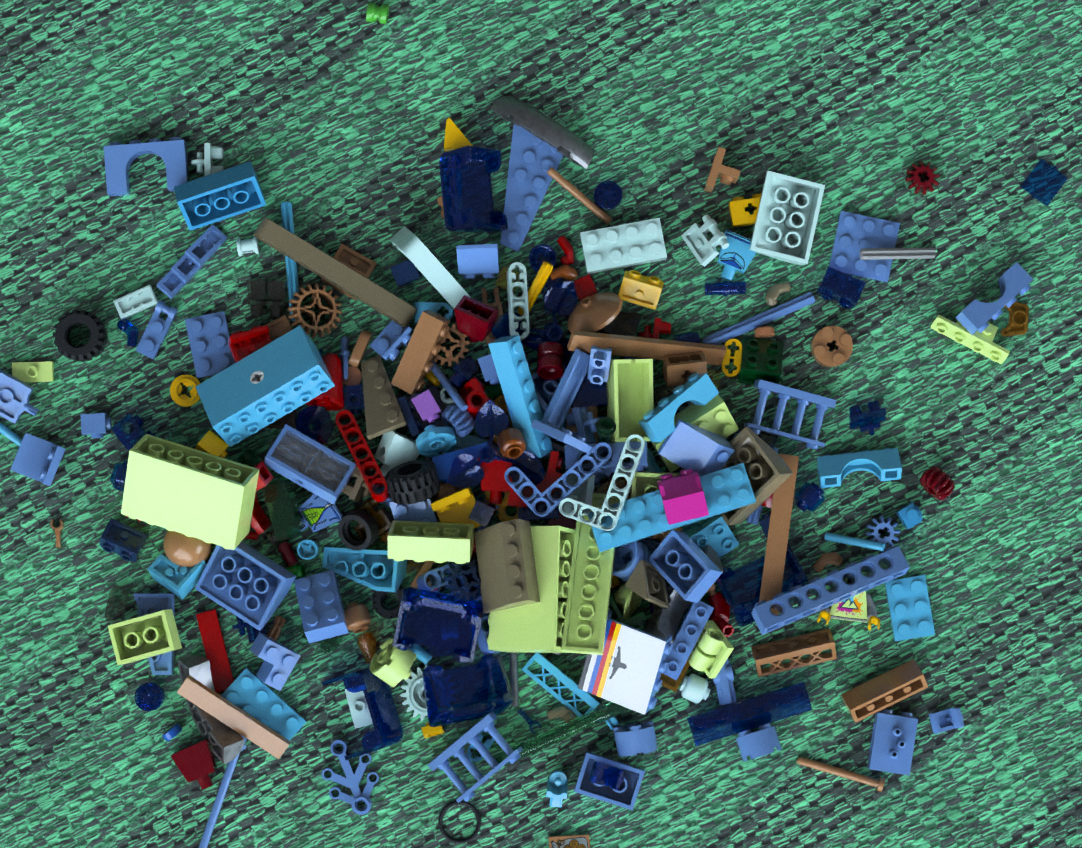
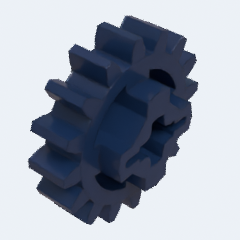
(462, 580)

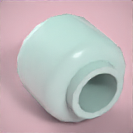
(694, 688)

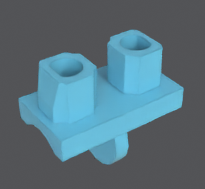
(557, 788)

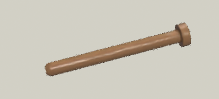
(879, 783)

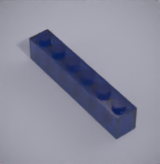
(749, 713)

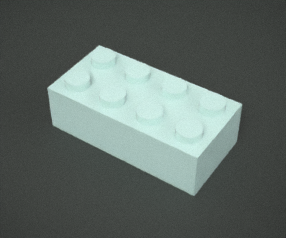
(623, 246)

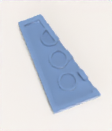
(151, 603)

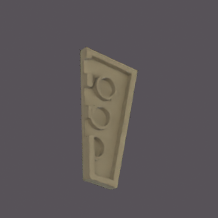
(380, 402)

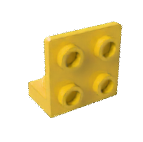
(456, 507)

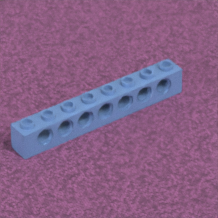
(768, 621)

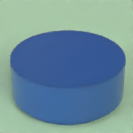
(172, 732)

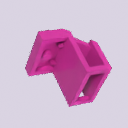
(682, 496)

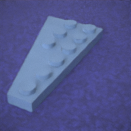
(526, 184)

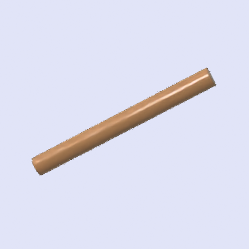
(579, 195)

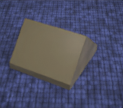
(648, 584)

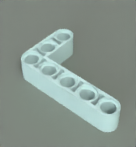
(429, 266)
(613, 490)

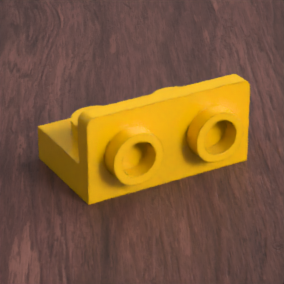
(641, 289)

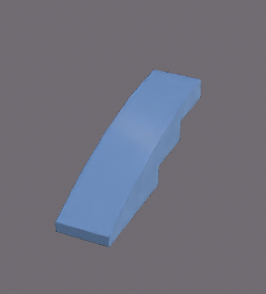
(192, 261)

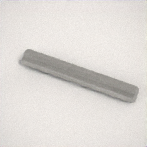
(897, 253)

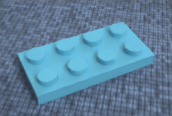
(263, 704)

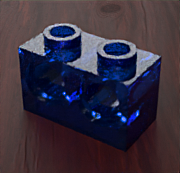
(130, 439)

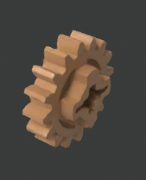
(449, 353)

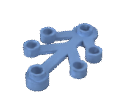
(351, 780)

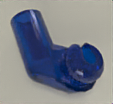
(130, 330)

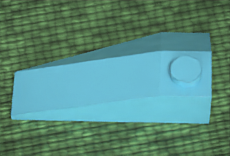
(366, 567)

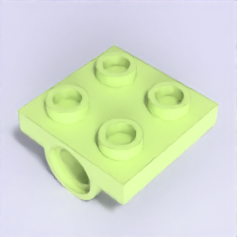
(710, 650)

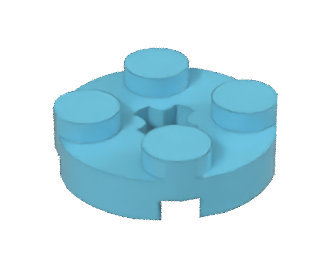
(435, 440)

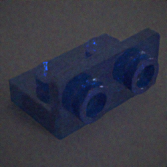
(840, 288)

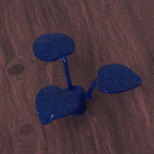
(560, 299)
(467, 471)

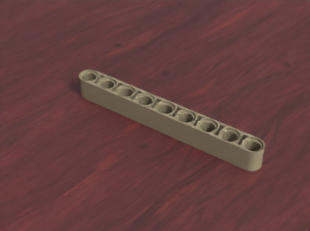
(335, 272)

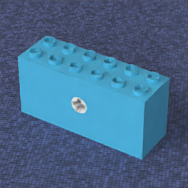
(264, 386)

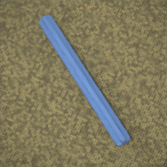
(760, 319)

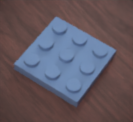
(861, 232)

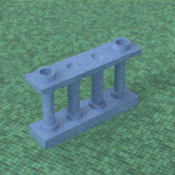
(803, 400)
(458, 751)

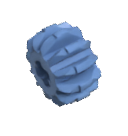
(459, 420)
(881, 525)

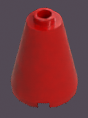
(333, 398)

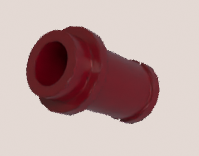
(287, 554)

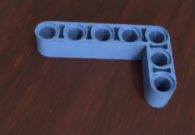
(561, 483)
(437, 579)

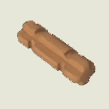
(275, 630)

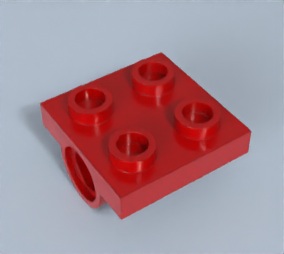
(473, 396)

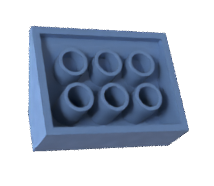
(245, 583)

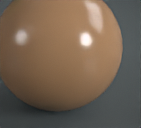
(185, 550)

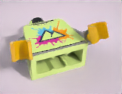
(856, 608)

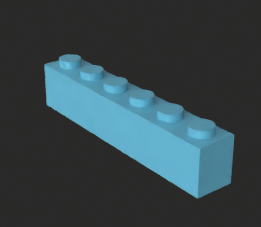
(519, 392)

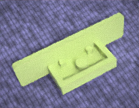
(978, 342)

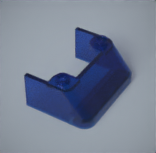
(381, 708)

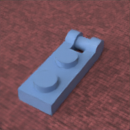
(156, 330)

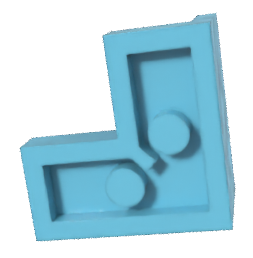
(176, 578)

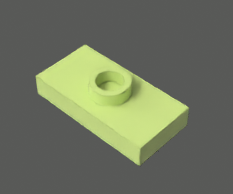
(33, 371)

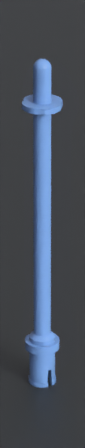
(219, 800)

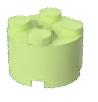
(392, 664)

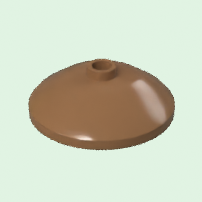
(594, 312)

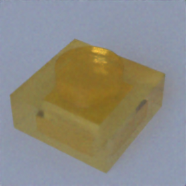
(502, 279)

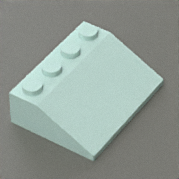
(787, 218)

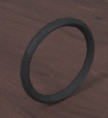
(440, 822)

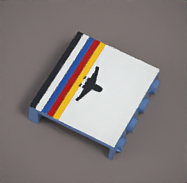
(628, 668)

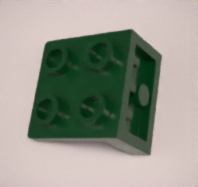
(760, 360)

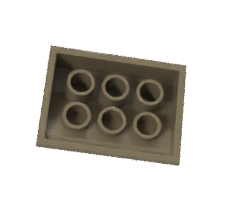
(764, 469)
(506, 565)

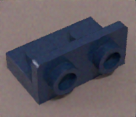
(122, 540)

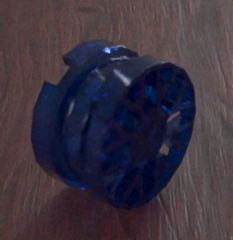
(607, 195)
(541, 254)
(149, 696)

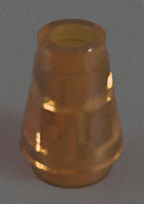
(367, 645)

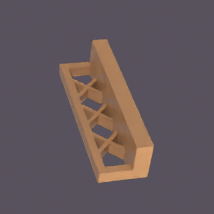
(794, 649)

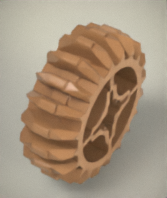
(314, 318)

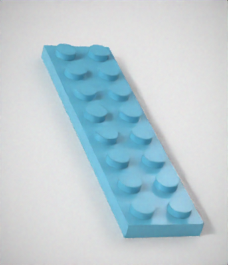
(646, 513)

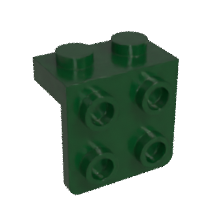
(635, 621)

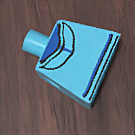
(735, 256)

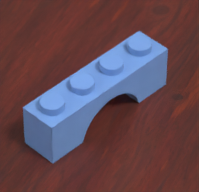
(978, 313)

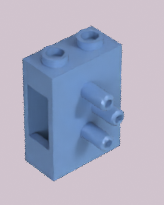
(892, 742)

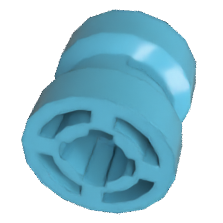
(305, 551)

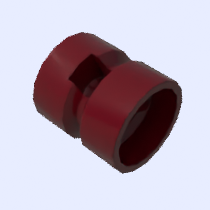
(550, 360)

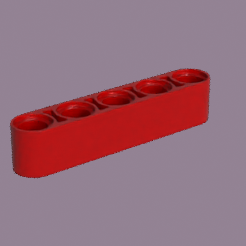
(358, 447)

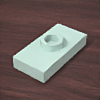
(135, 301)
(359, 709)

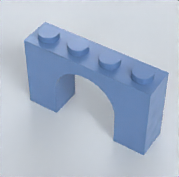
(120, 157)

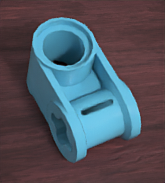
(435, 307)

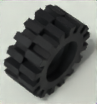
(381, 609)

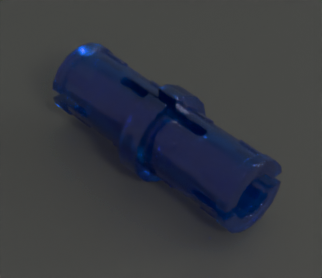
(725, 288)

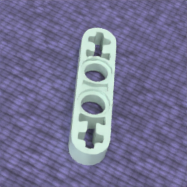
(521, 301)

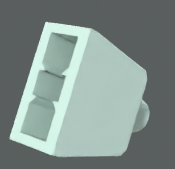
(395, 450)

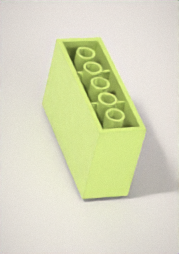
(189, 491)
(541, 624)

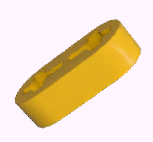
(736, 359)

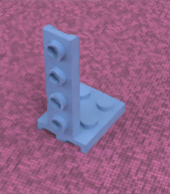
(562, 402)

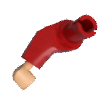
(721, 611)

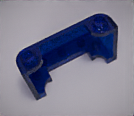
(468, 190)
(743, 585)
(438, 622)
(466, 691)

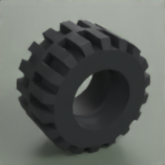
(63, 331)
(413, 482)

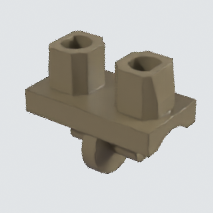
(359, 489)

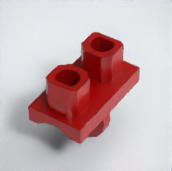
(659, 327)

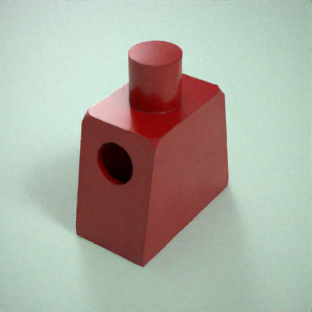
(494, 479)

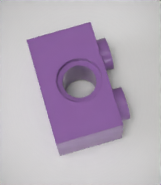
(427, 406)

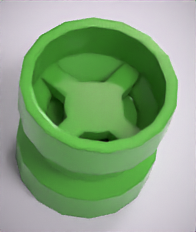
(377, 12)

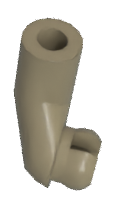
(774, 291)
(561, 712)

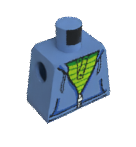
(319, 513)

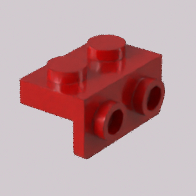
(248, 342)

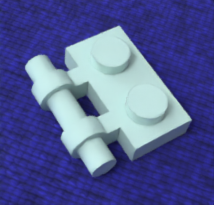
(700, 244)

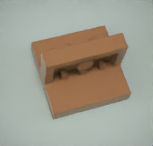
(726, 174)

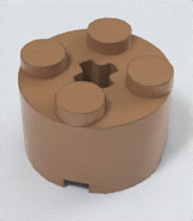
(841, 341)

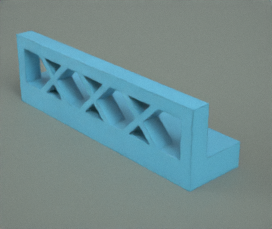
(561, 677)

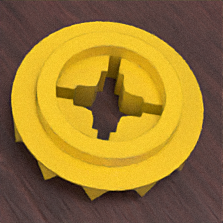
(176, 389)

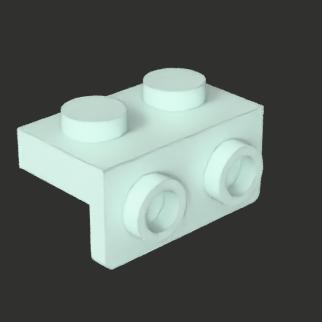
(582, 494)

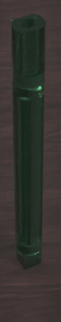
(565, 730)

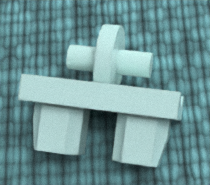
(210, 153)

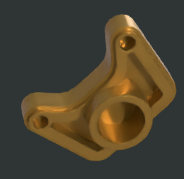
(1017, 320)

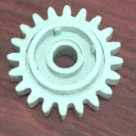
(415, 695)

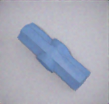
(724, 685)

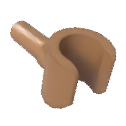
(57, 532)

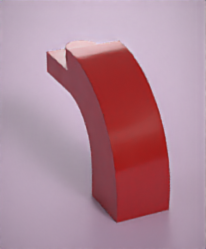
(555, 463)
(259, 519)

